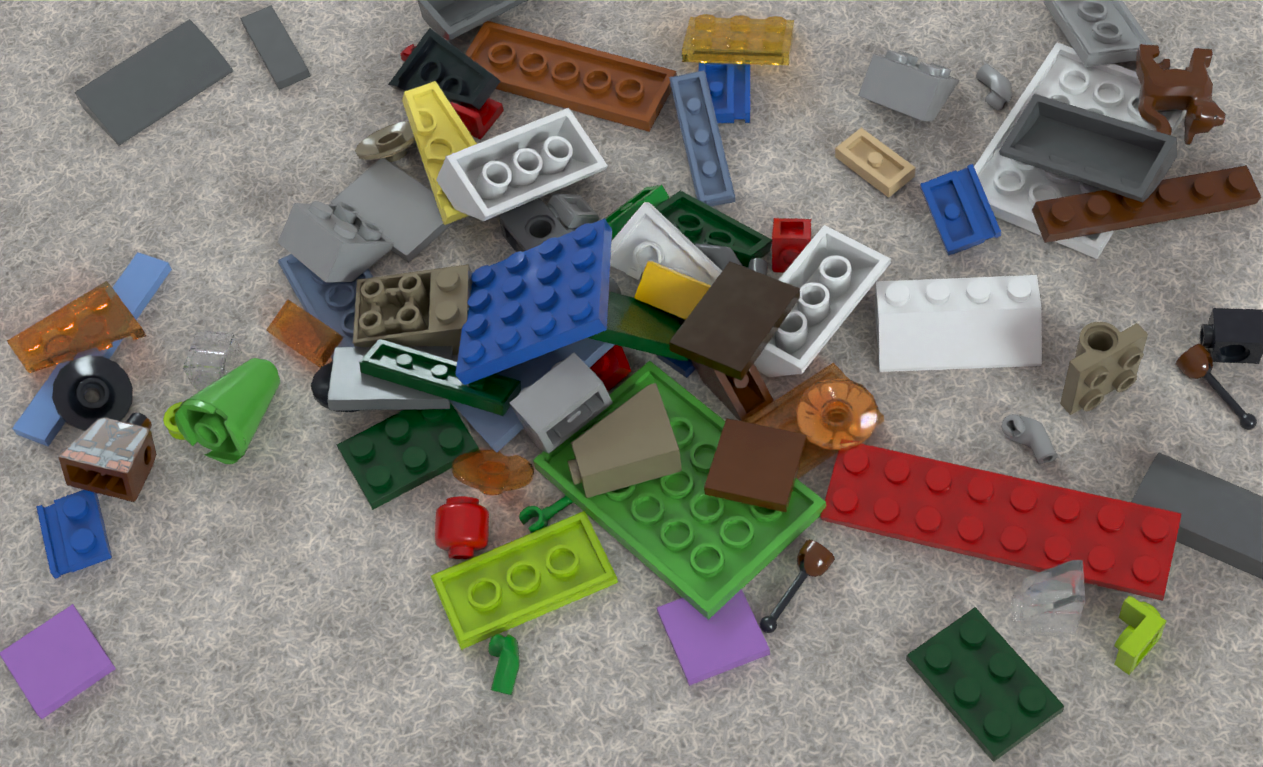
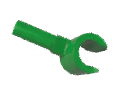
(544, 514)

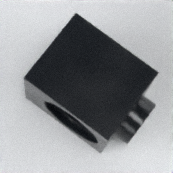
(1234, 335)

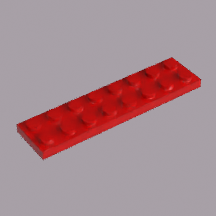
(1002, 518)

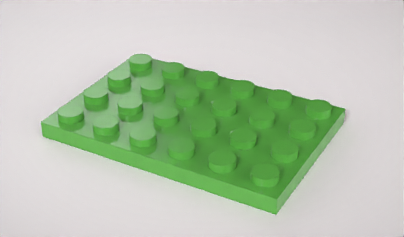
(687, 538)

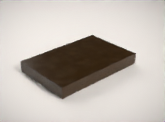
(735, 320)

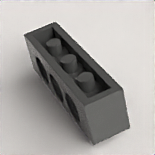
(532, 225)

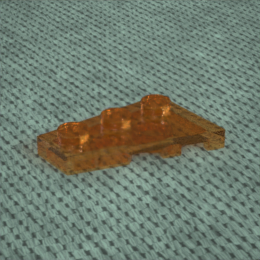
(83, 324)

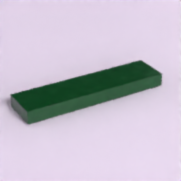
(438, 377)

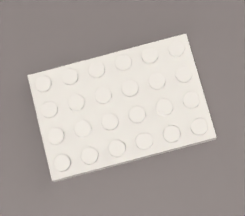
(1016, 186)

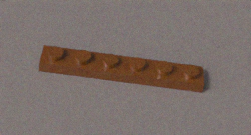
(1171, 200)

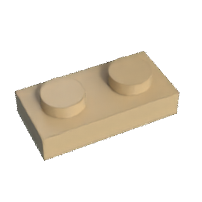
(875, 162)

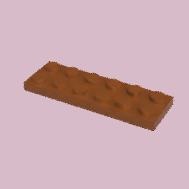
(572, 75)

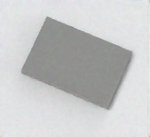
(1099, 29)
(397, 205)

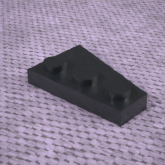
(455, 73)

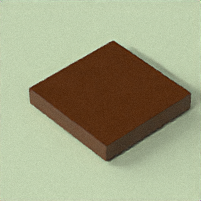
(755, 465)

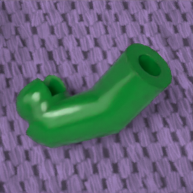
(508, 664)

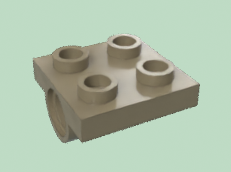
(1102, 363)

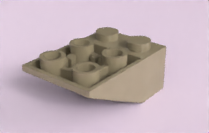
(413, 308)

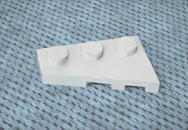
(655, 239)

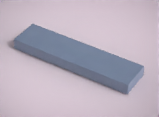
(702, 139)

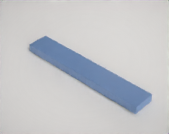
(135, 288)

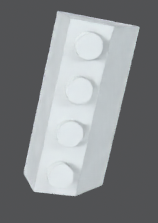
(519, 166)
(832, 281)
(958, 323)

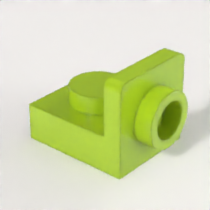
(1140, 636)

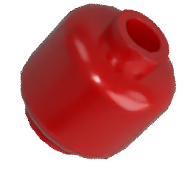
(461, 527)

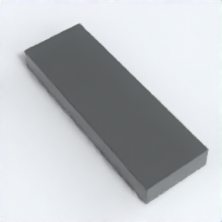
(275, 47)

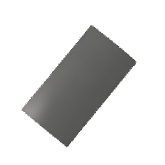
(456, 17)
(153, 82)
(1091, 148)
(1215, 513)

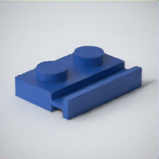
(729, 90)
(960, 210)
(74, 533)

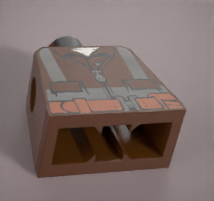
(111, 457)

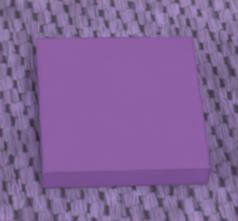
(713, 644)
(57, 661)

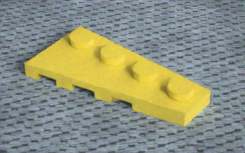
(437, 135)

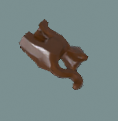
(1177, 90)

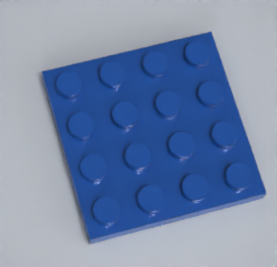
(536, 302)

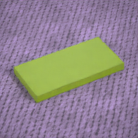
(523, 579)

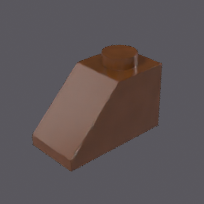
(740, 397)

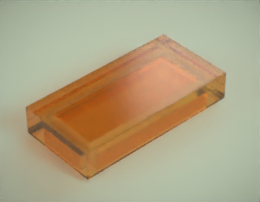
(304, 333)

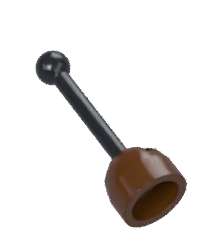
(1198, 364)
(812, 561)

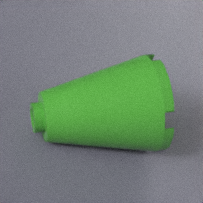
(229, 410)

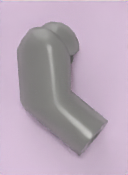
(999, 85)
(1031, 434)

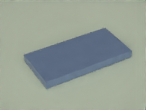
(328, 302)
(499, 429)

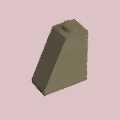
(626, 446)

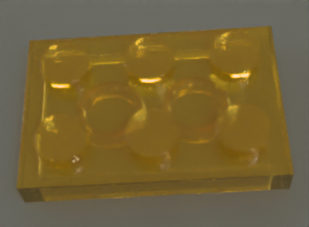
(738, 40)

